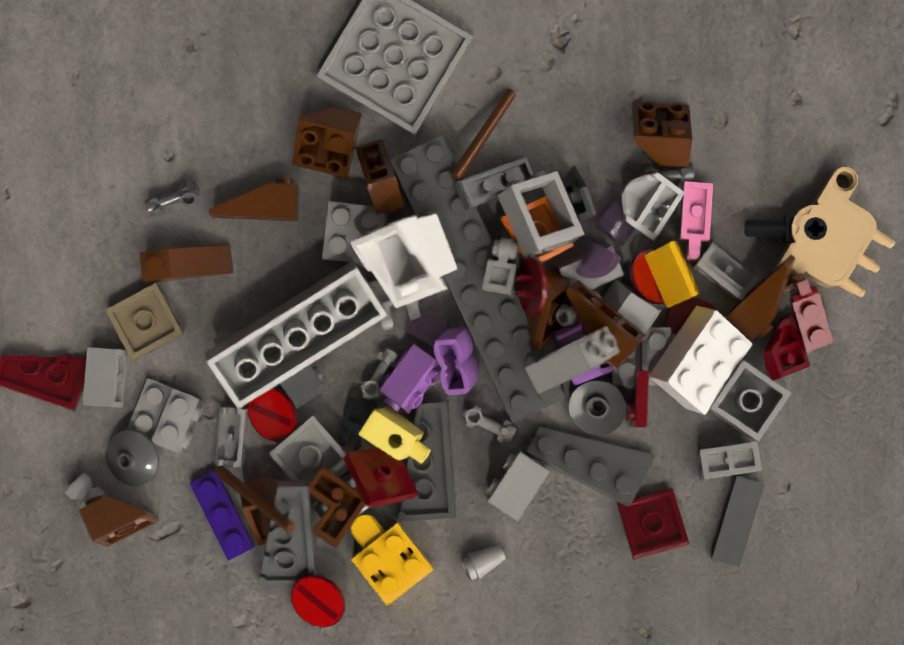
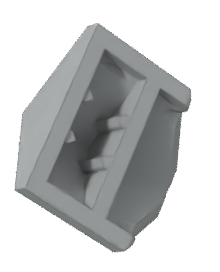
(649, 203)
(631, 305)

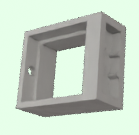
(522, 223)
(572, 360)

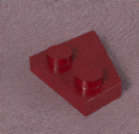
(785, 350)

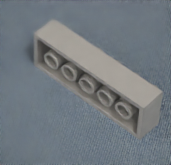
(295, 334)

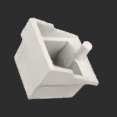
(407, 258)

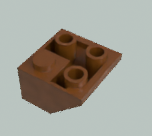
(663, 132)
(327, 140)

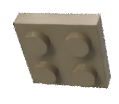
(144, 321)

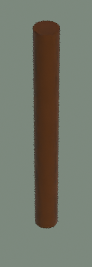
(483, 135)
(255, 499)

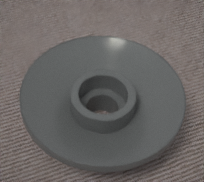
(594, 419)
(139, 451)

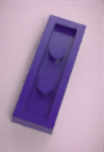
(222, 515)

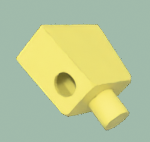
(387, 428)

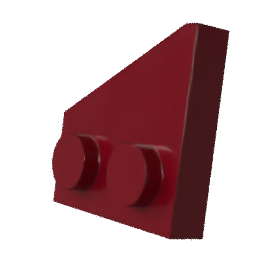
(638, 408)

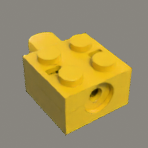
(386, 558)

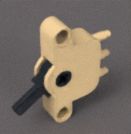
(841, 241)

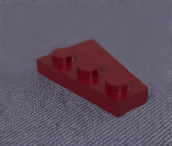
(48, 379)

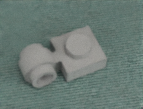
(501, 274)

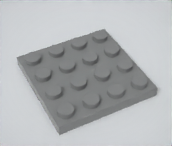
(395, 59)

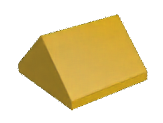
(672, 274)

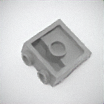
(644, 357)
(166, 415)
(307, 450)

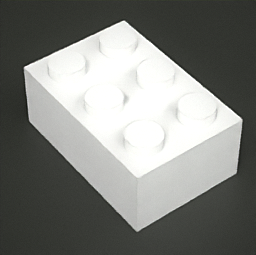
(700, 359)

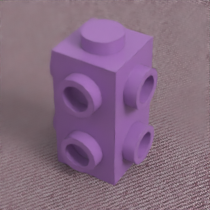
(410, 379)

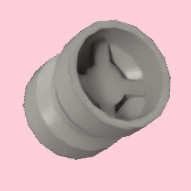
(82, 490)

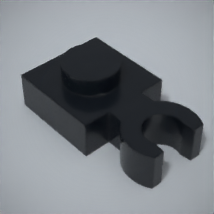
(355, 417)

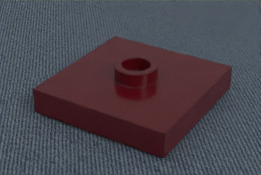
(379, 477)
(653, 524)

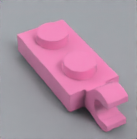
(695, 217)

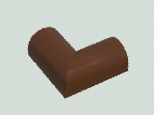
(343, 505)

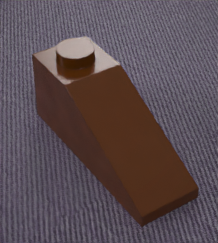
(379, 177)
(268, 202)
(185, 263)
(761, 305)
(596, 314)

